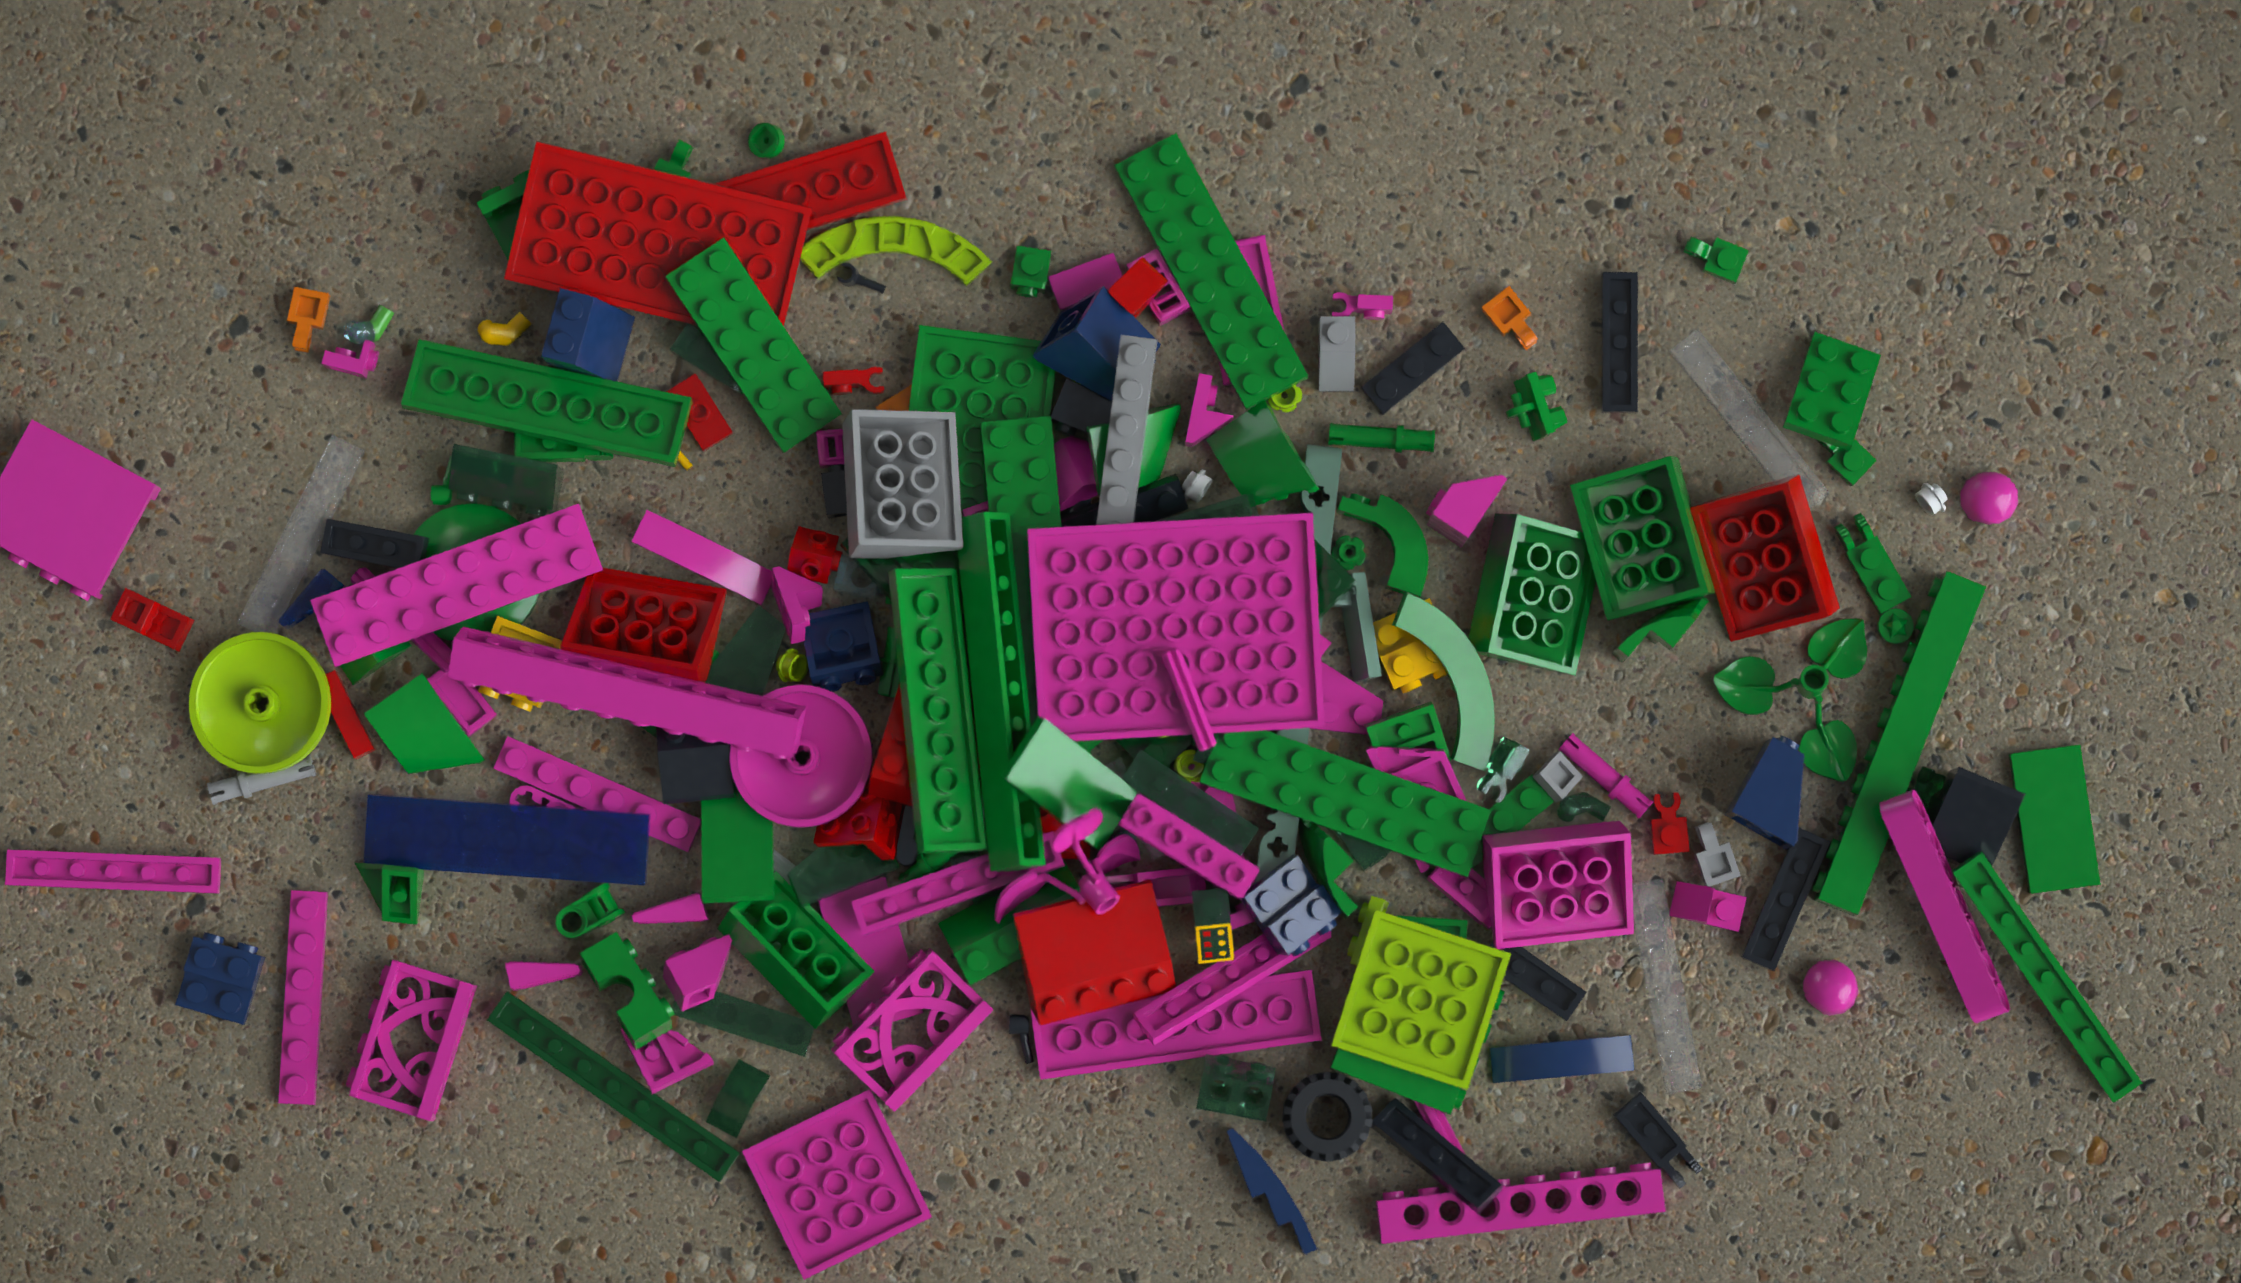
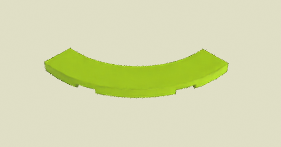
(894, 235)

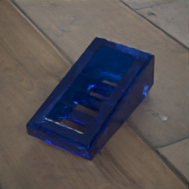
(302, 607)

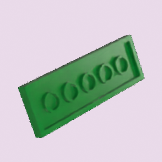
(753, 345)

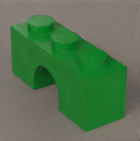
(613, 963)

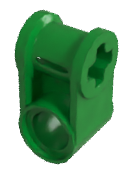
(591, 912)

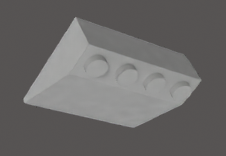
(901, 483)

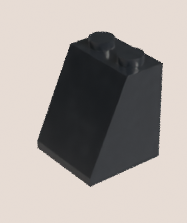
(1974, 815)

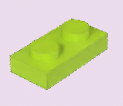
(1365, 917)

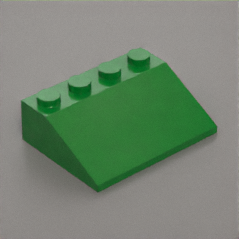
(1642, 538)
(1533, 594)

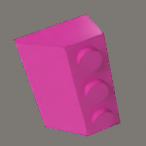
(1462, 507)

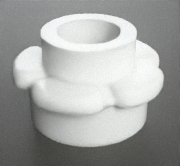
(1196, 485)
(1931, 498)

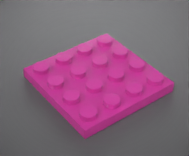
(837, 1184)

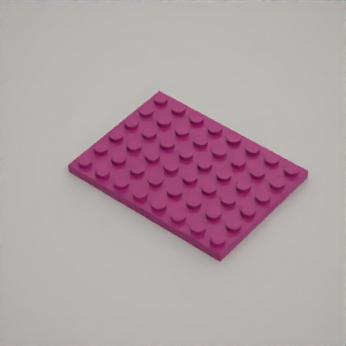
(1218, 589)

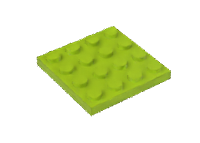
(1421, 999)

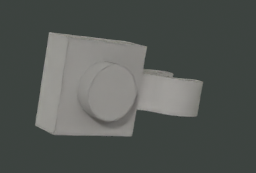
(1716, 861)

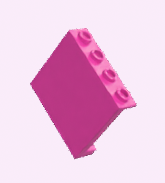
(68, 509)

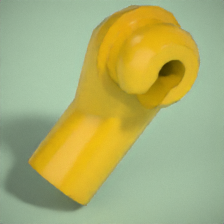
(503, 333)

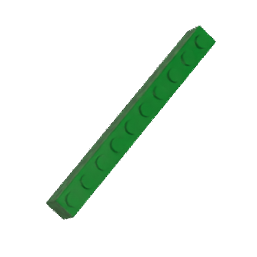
(998, 687)
(1899, 742)

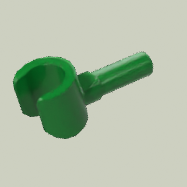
(440, 493)

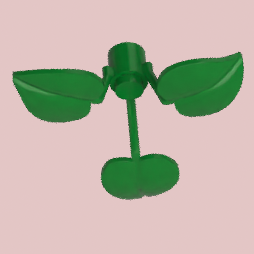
(1837, 648)

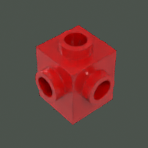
(814, 554)

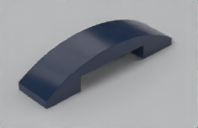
(1561, 1059)

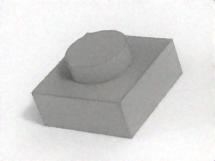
(1557, 776)

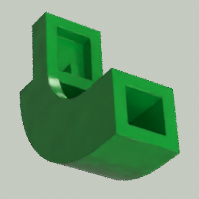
(1404, 534)

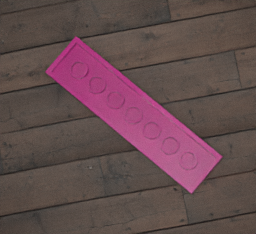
(456, 585)
(1266, 1015)

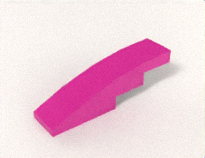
(703, 557)

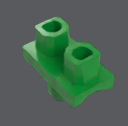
(1532, 407)

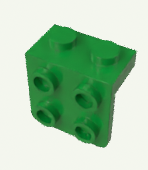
(502, 210)

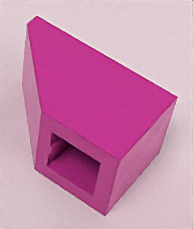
(697, 973)

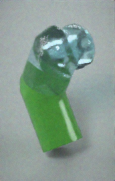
(368, 330)

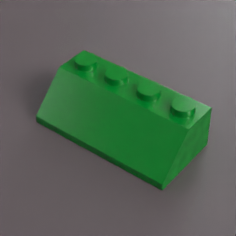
(988, 947)
(796, 952)

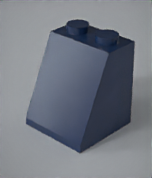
(587, 336)
(1087, 341)
(1772, 793)

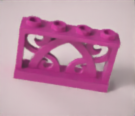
(1188, 846)
(909, 1078)
(427, 1087)

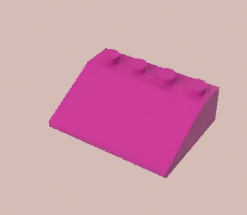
(1559, 884)

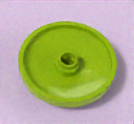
(229, 694)

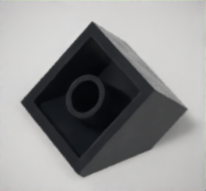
(693, 768)

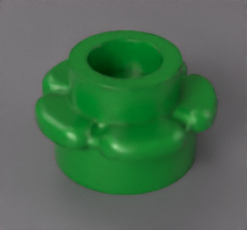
(1358, 555)

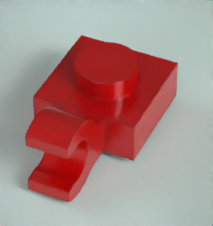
(843, 381)

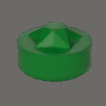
(766, 140)
(1895, 626)

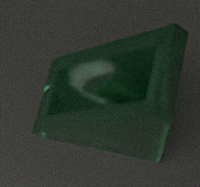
(737, 1098)

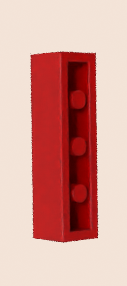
(348, 718)

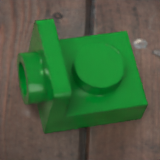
(1030, 271)

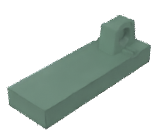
(1360, 630)

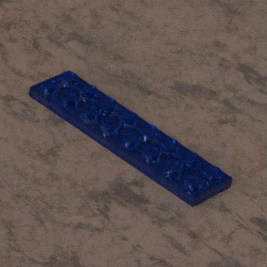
(507, 839)

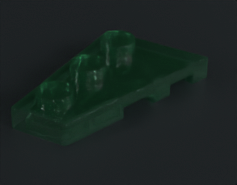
(750, 655)
(835, 870)

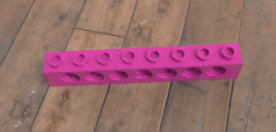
(1646, 1200)

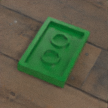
(1831, 391)

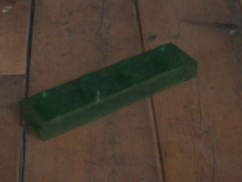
(1189, 803)
(751, 1022)

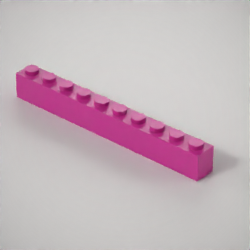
(626, 693)

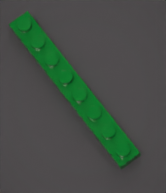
(2046, 976)

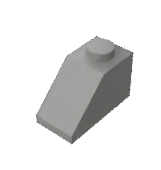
(1336, 353)

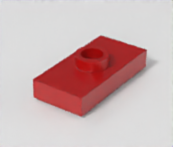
(704, 418)

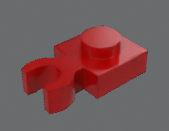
(1669, 832)

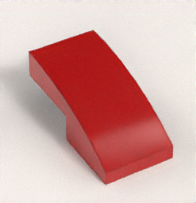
(152, 619)

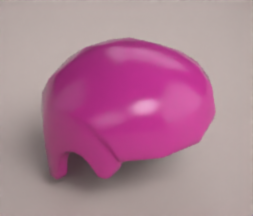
(1989, 498)
(1830, 987)

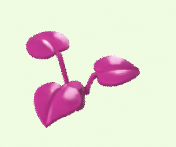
(1093, 885)

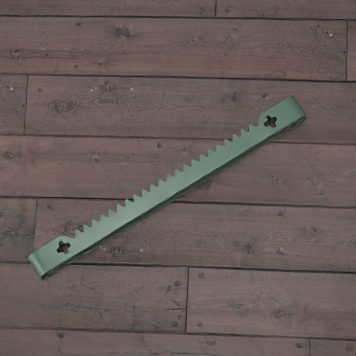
(1324, 466)

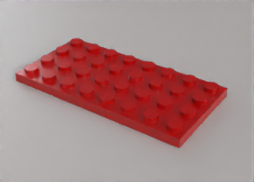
(626, 226)

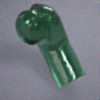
(1581, 803)

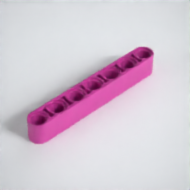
(1944, 906)

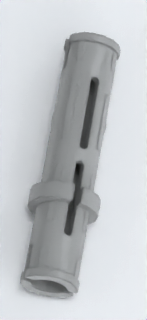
(246, 783)

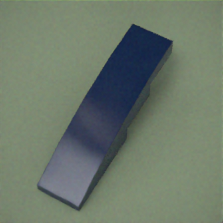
(1262, 1180)

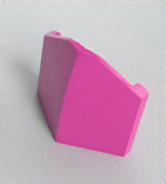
(1074, 471)

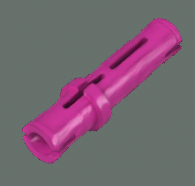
(1606, 776)

